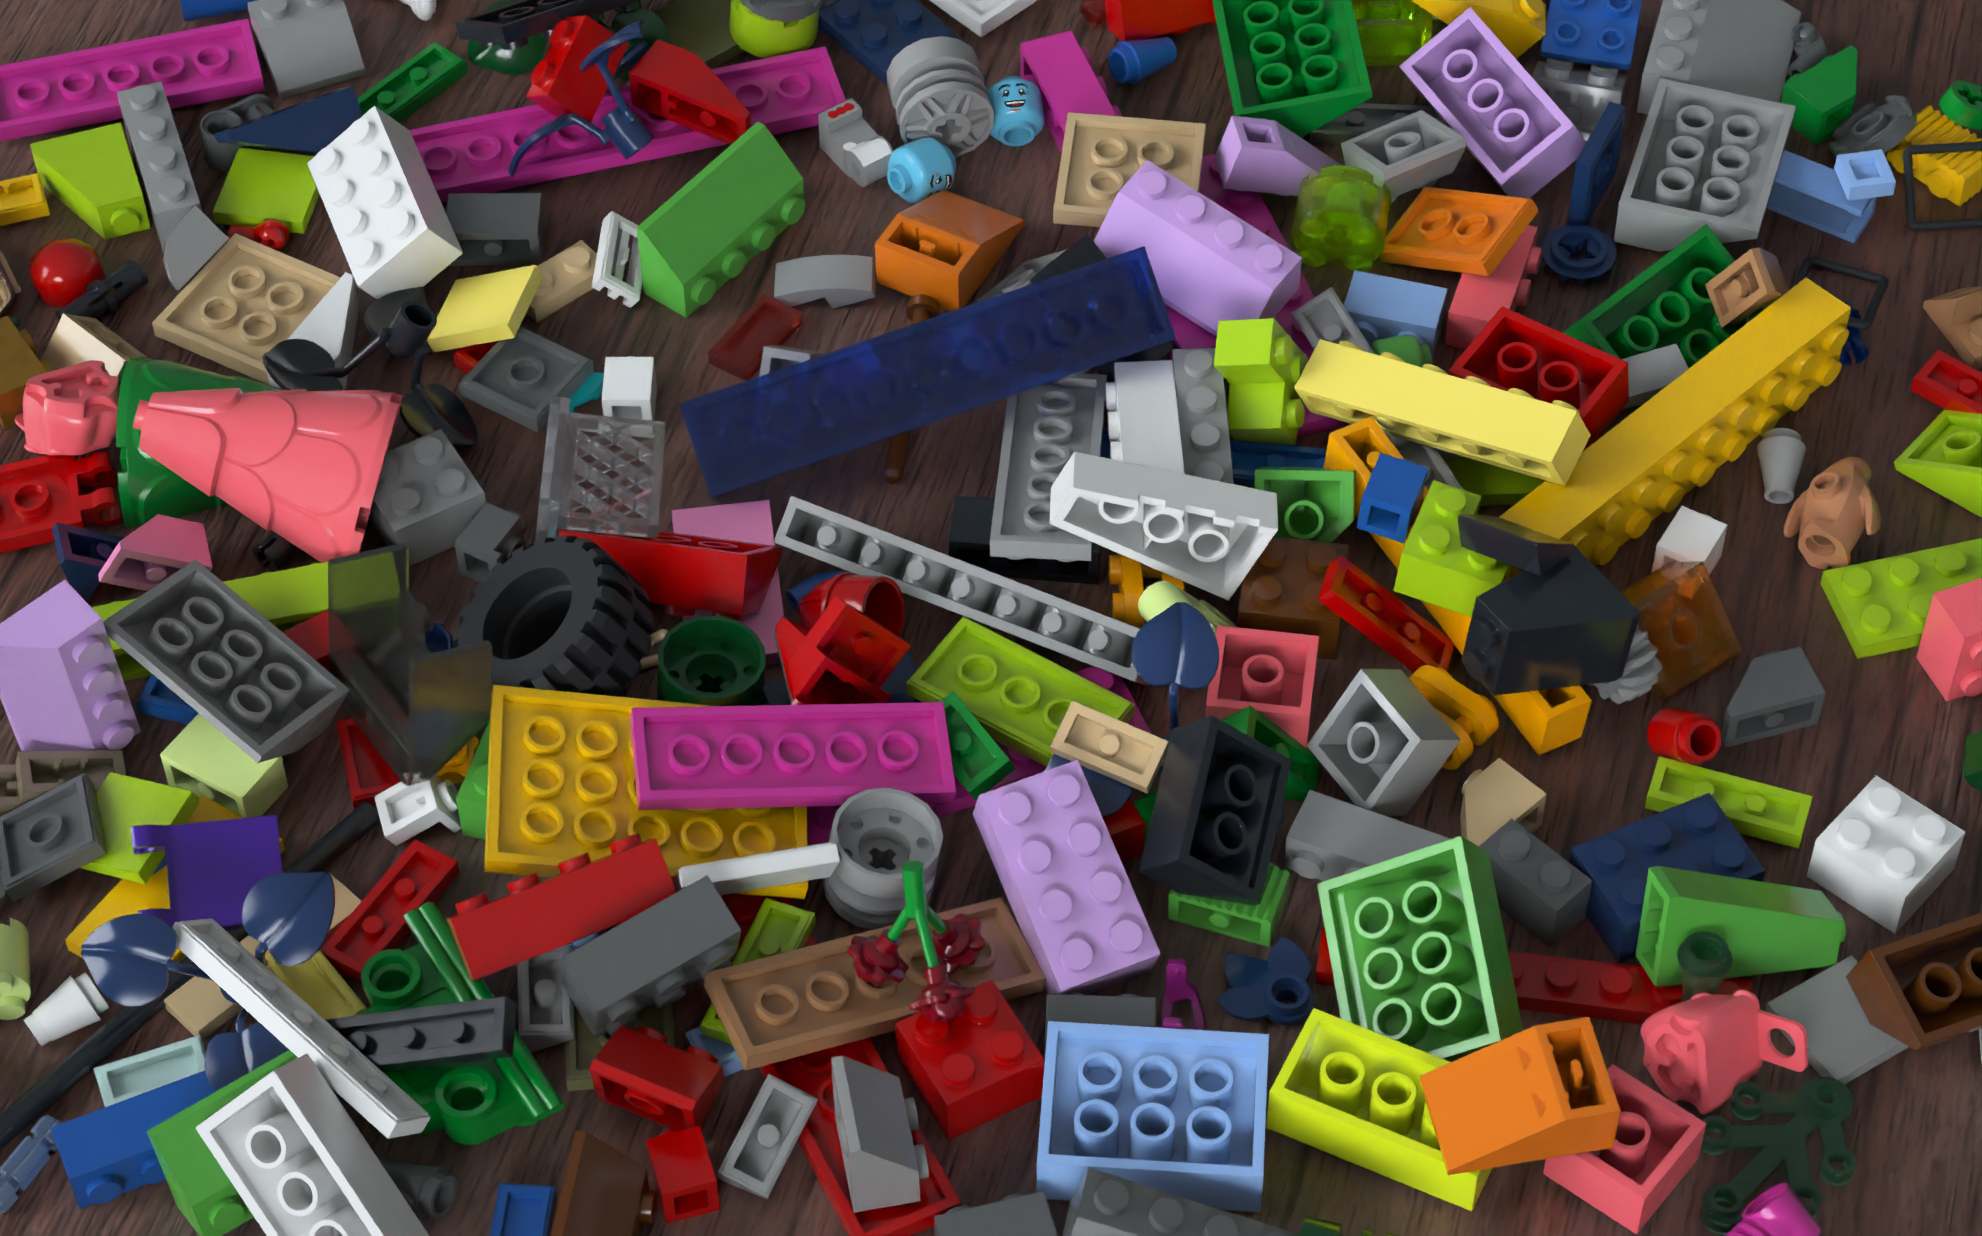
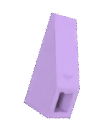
(1266, 157)

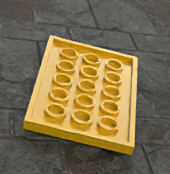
(569, 788)

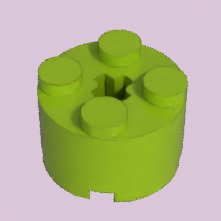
(770, 37)

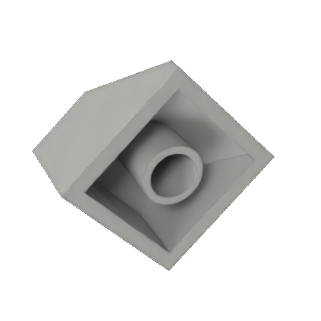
(305, 43)
(1406, 153)
(876, 1136)

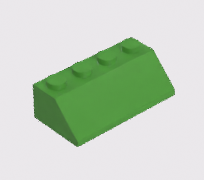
(719, 221)

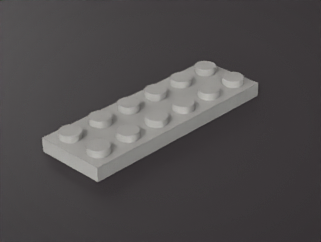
(1037, 442)

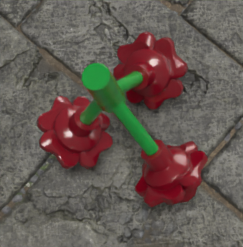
(953, 947)

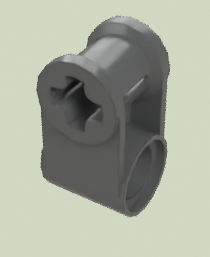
(221, 155)

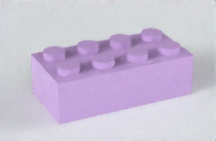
(1495, 106)
(1065, 881)

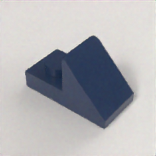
(83, 556)

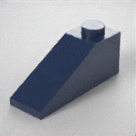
(300, 127)

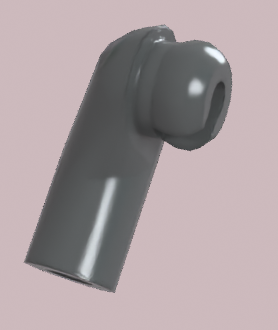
(1808, 48)

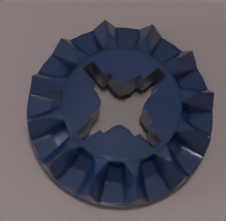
(1570, 241)

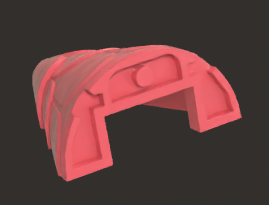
(279, 456)

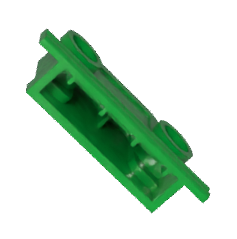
(468, 1097)

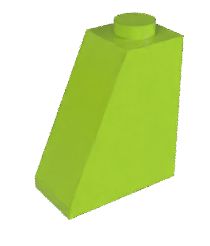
(94, 179)

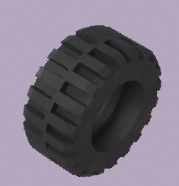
(561, 619)

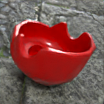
(63, 270)

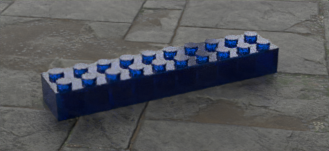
(927, 372)

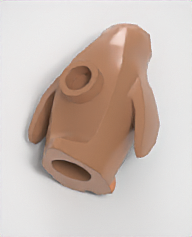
(1834, 513)

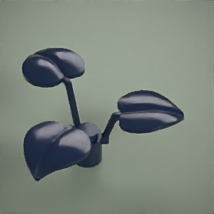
(622, 124)
(1171, 651)
(135, 951)

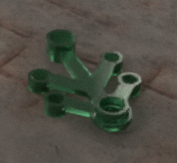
(1779, 1145)

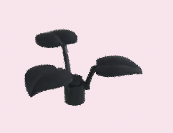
(404, 324)

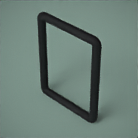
(1909, 186)
(1853, 272)

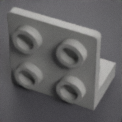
(1580, 91)

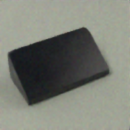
(1512, 543)

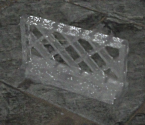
(565, 470)

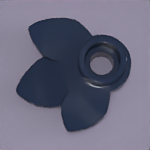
(1261, 985)

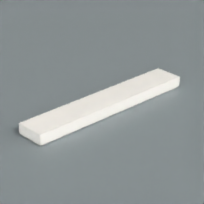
(300, 1028)

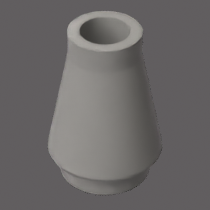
(1780, 461)

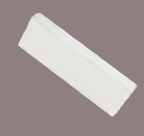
(763, 869)

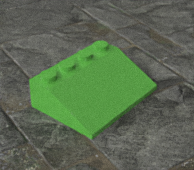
(1423, 950)

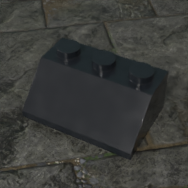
(1215, 813)

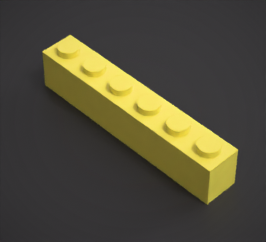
(1444, 410)

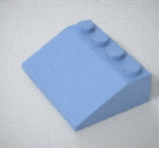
(1155, 1110)

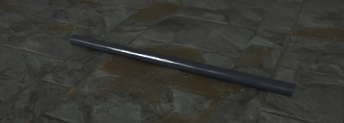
(132, 1019)

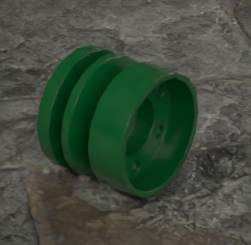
(711, 663)

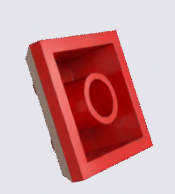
(657, 1079)

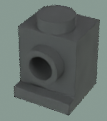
(489, 540)

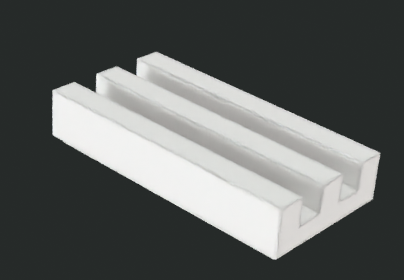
(613, 255)

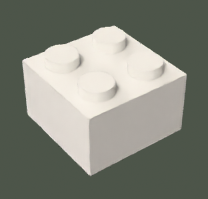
(1885, 854)

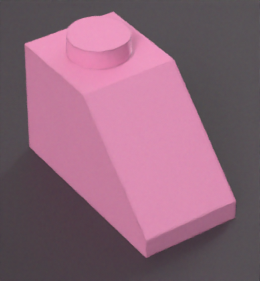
(156, 553)

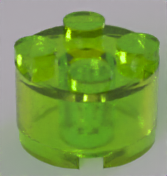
(1341, 218)

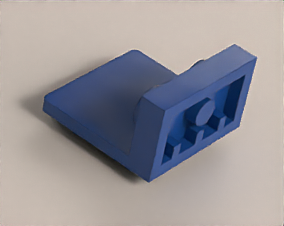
(1592, 31)

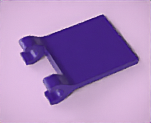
(211, 865)

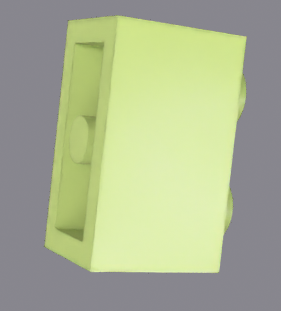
(218, 769)

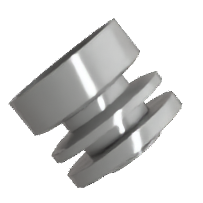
(940, 94)
(873, 840)

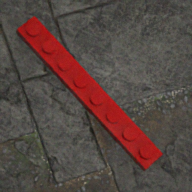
(1576, 986)

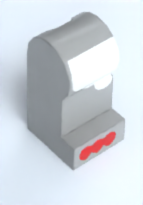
(853, 143)

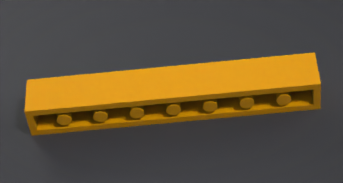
(1542, 716)

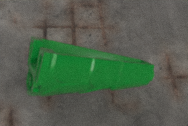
(144, 483)

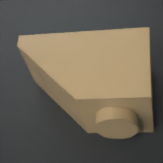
(1495, 798)

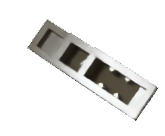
(45, 770)

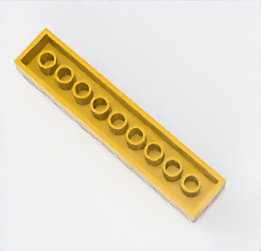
(1692, 426)

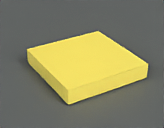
(485, 308)

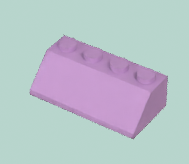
(1200, 253)
(63, 677)

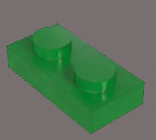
(974, 754)

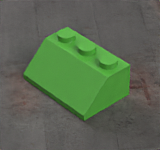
(190, 1168)

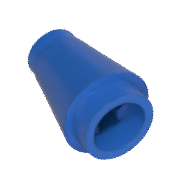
(1138, 59)

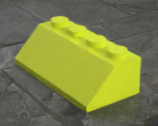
(1366, 1105)

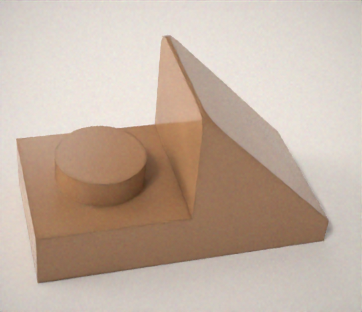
(1746, 286)
(1960, 321)

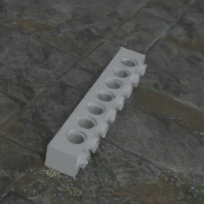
(960, 587)

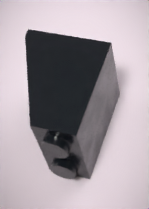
(1550, 630)

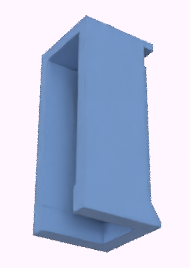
(1816, 198)

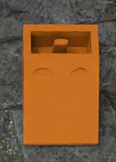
(943, 248)
(1523, 1099)

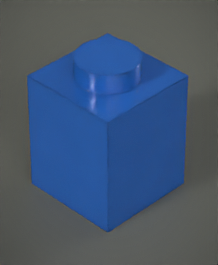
(1392, 497)

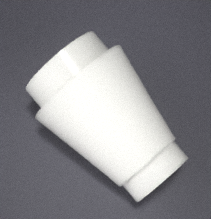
(66, 1010)

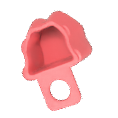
(70, 410)
(1713, 1044)

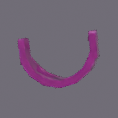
(1179, 988)

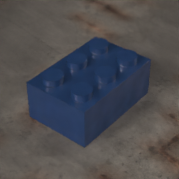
(1683, 837)

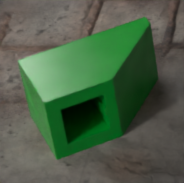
(1823, 95)

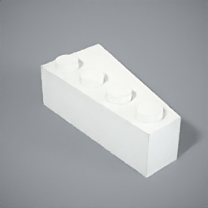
(1144, 415)
(1166, 519)

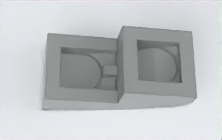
(836, 277)

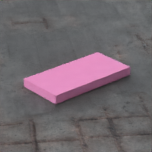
(744, 523)

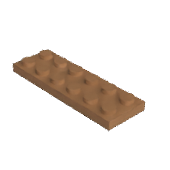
(817, 1001)

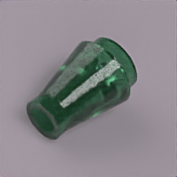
(1703, 963)

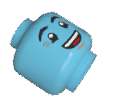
(1016, 111)
(921, 169)

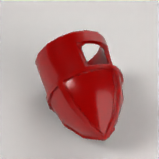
(872, 595)

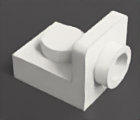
(414, 808)

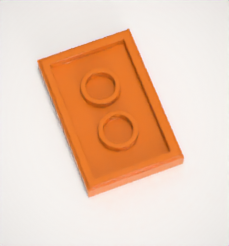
(1458, 230)

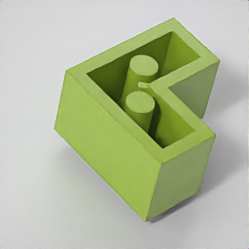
(1262, 373)
(1435, 564)

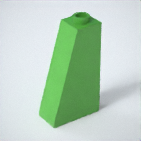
(1762, 923)

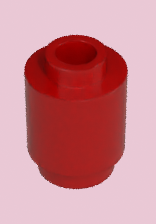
(1683, 736)

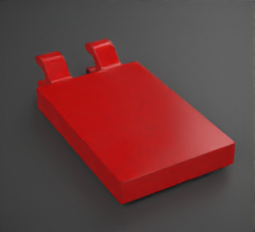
(49, 492)

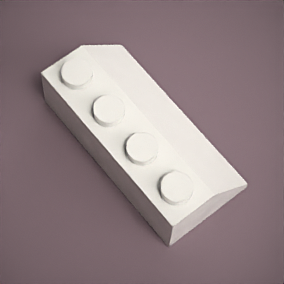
(305, 1160)

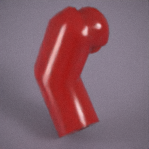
(268, 233)

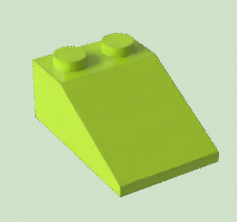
(1948, 458)

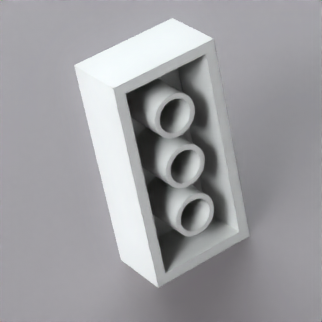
(384, 206)

